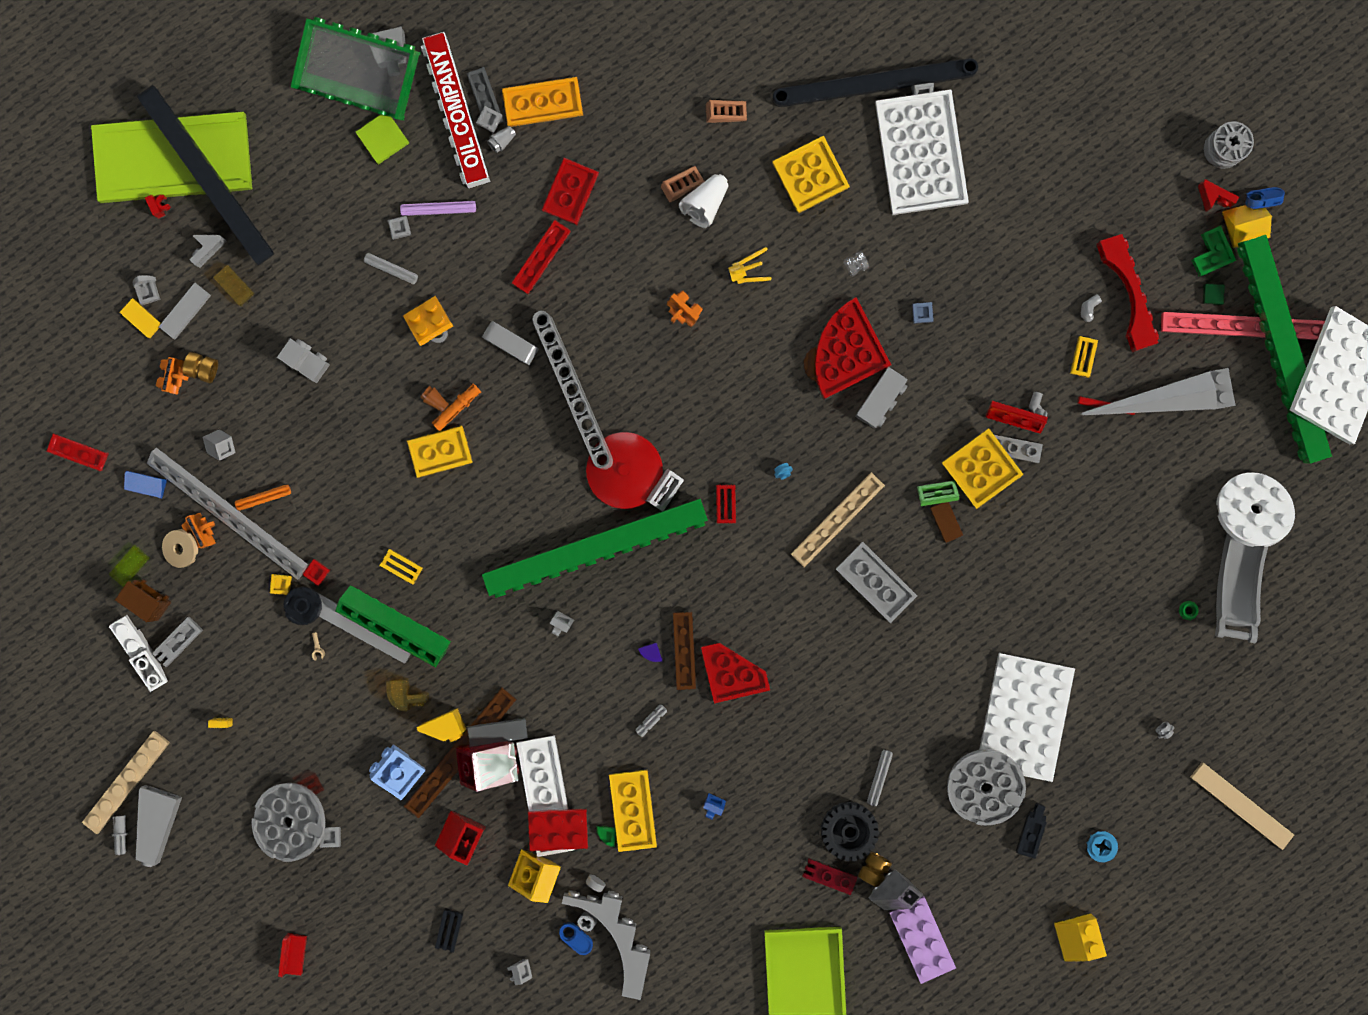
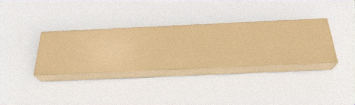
(837, 519)
(1242, 806)

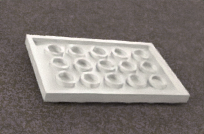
(921, 152)
(1336, 378)
(1028, 713)

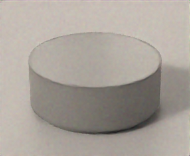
(595, 883)

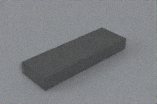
(482, 90)
(497, 732)

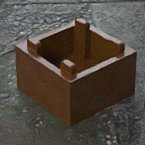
(143, 600)

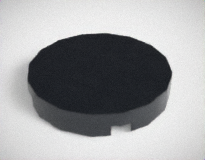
(302, 606)

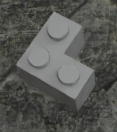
(299, 357)

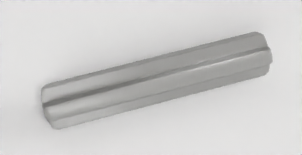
(390, 268)
(879, 778)

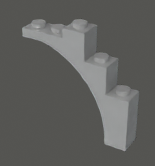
(634, 958)

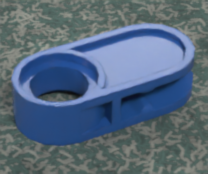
(1265, 198)
(579, 941)

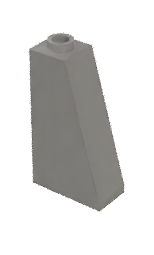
(155, 819)

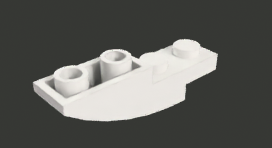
(139, 652)

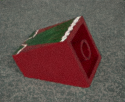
(487, 765)

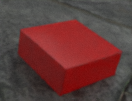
(316, 572)

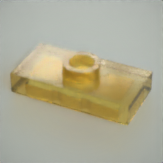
(234, 285)

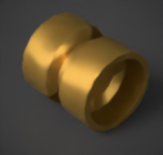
(196, 366)
(874, 870)

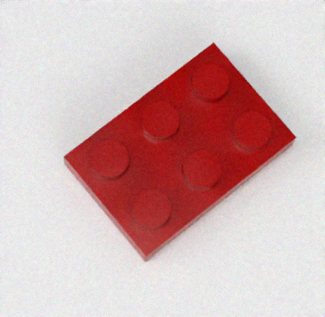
(558, 829)

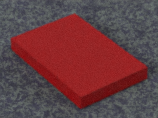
(570, 191)

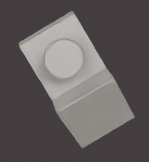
(210, 244)

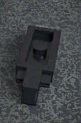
(1032, 832)

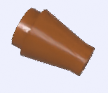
(434, 399)

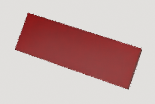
(1016, 417)
(77, 452)

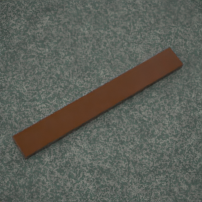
(448, 766)

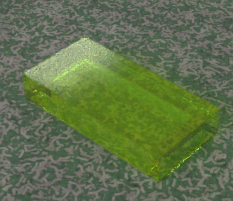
(129, 565)

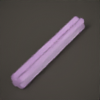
(438, 208)

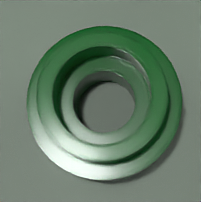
(1194, 610)

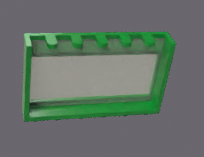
(355, 68)

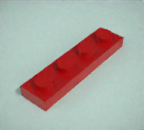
(541, 257)

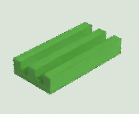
(938, 496)

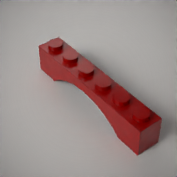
(1115, 254)

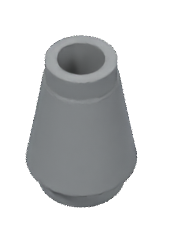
(501, 139)

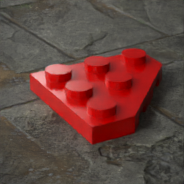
(732, 674)

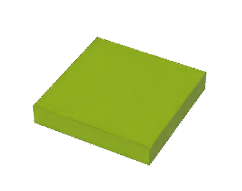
(382, 138)

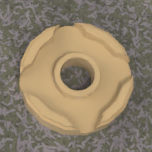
(171, 551)

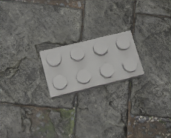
(876, 582)

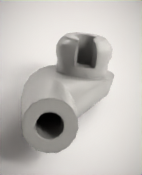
(1088, 307)

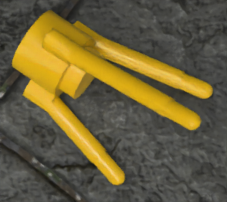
(738, 270)

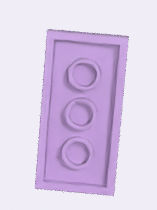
(922, 941)

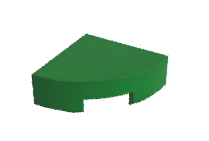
(607, 835)

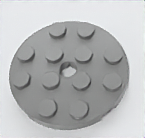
(993, 805)
(307, 822)

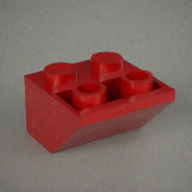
(459, 837)

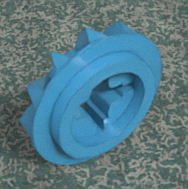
(1106, 854)

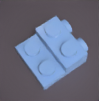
(396, 772)

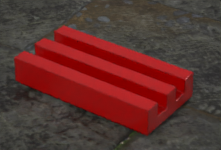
(726, 487)

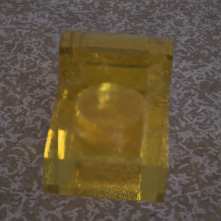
(399, 695)

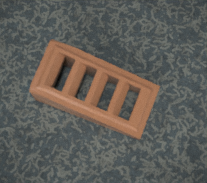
(711, 104)
(671, 196)

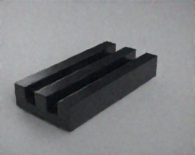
(445, 946)

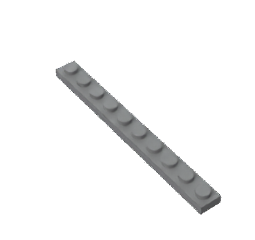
(227, 513)

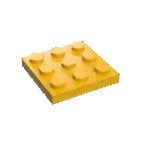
(810, 174)
(982, 468)

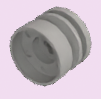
(1219, 149)

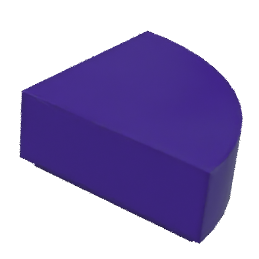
(651, 652)

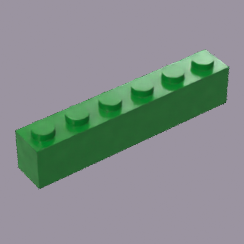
(392, 626)

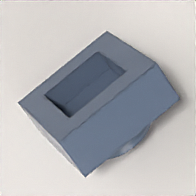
(922, 312)

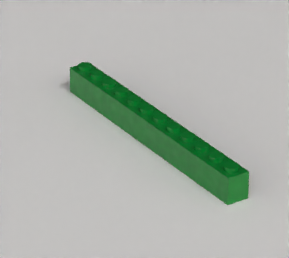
(1281, 342)
(595, 547)

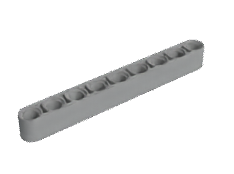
(571, 380)

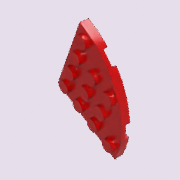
(847, 351)

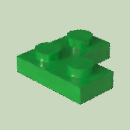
(1218, 252)

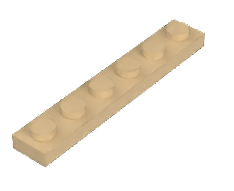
(125, 782)

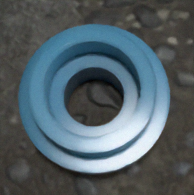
(783, 471)

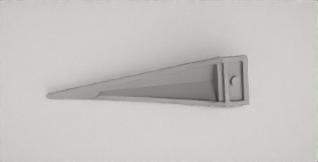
(1201, 392)

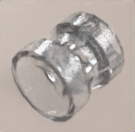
(856, 263)

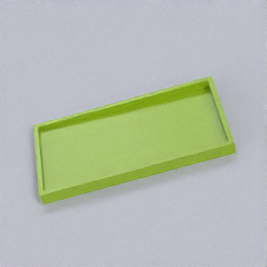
(140, 162)
(805, 971)

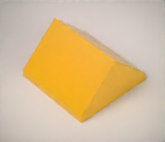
(1247, 223)

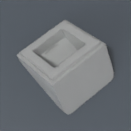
(922, 88)

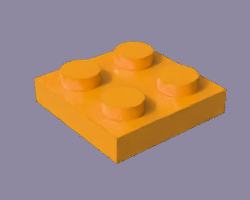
(427, 321)

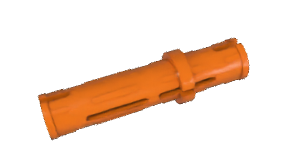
(458, 405)

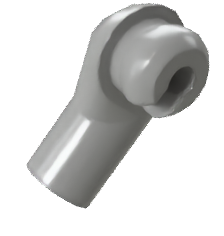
(1034, 405)

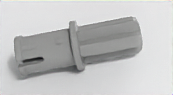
(119, 834)

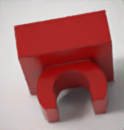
(155, 205)

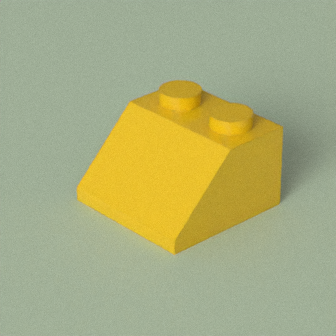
(444, 727)
(534, 876)
(1080, 939)

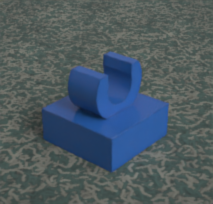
(713, 805)

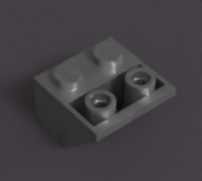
(895, 893)

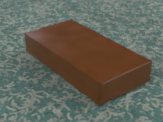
(946, 521)

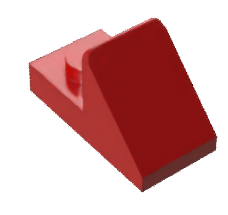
(1211, 192)

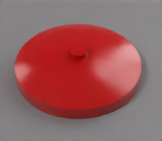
(632, 474)

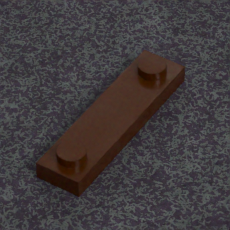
(684, 650)

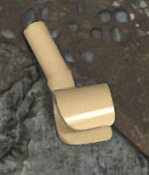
(317, 647)

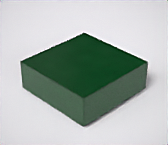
(1213, 294)

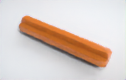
(263, 497)

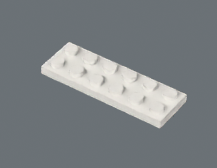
(542, 778)

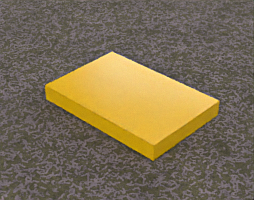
(439, 451)

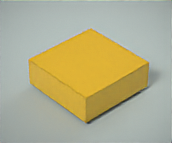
(280, 584)
(220, 723)

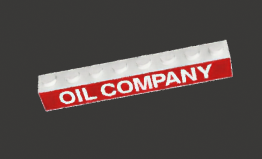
(456, 110)

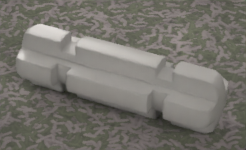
(651, 720)

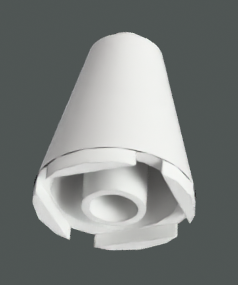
(705, 200)

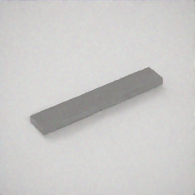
(328, 613)

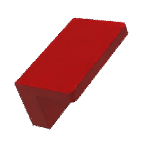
(292, 955)

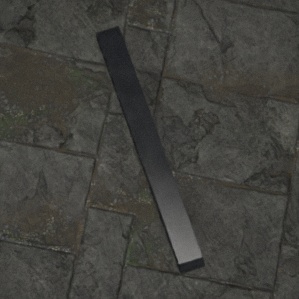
(205, 175)

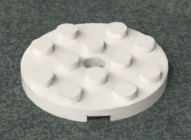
(1242, 523)

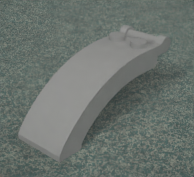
(1239, 589)

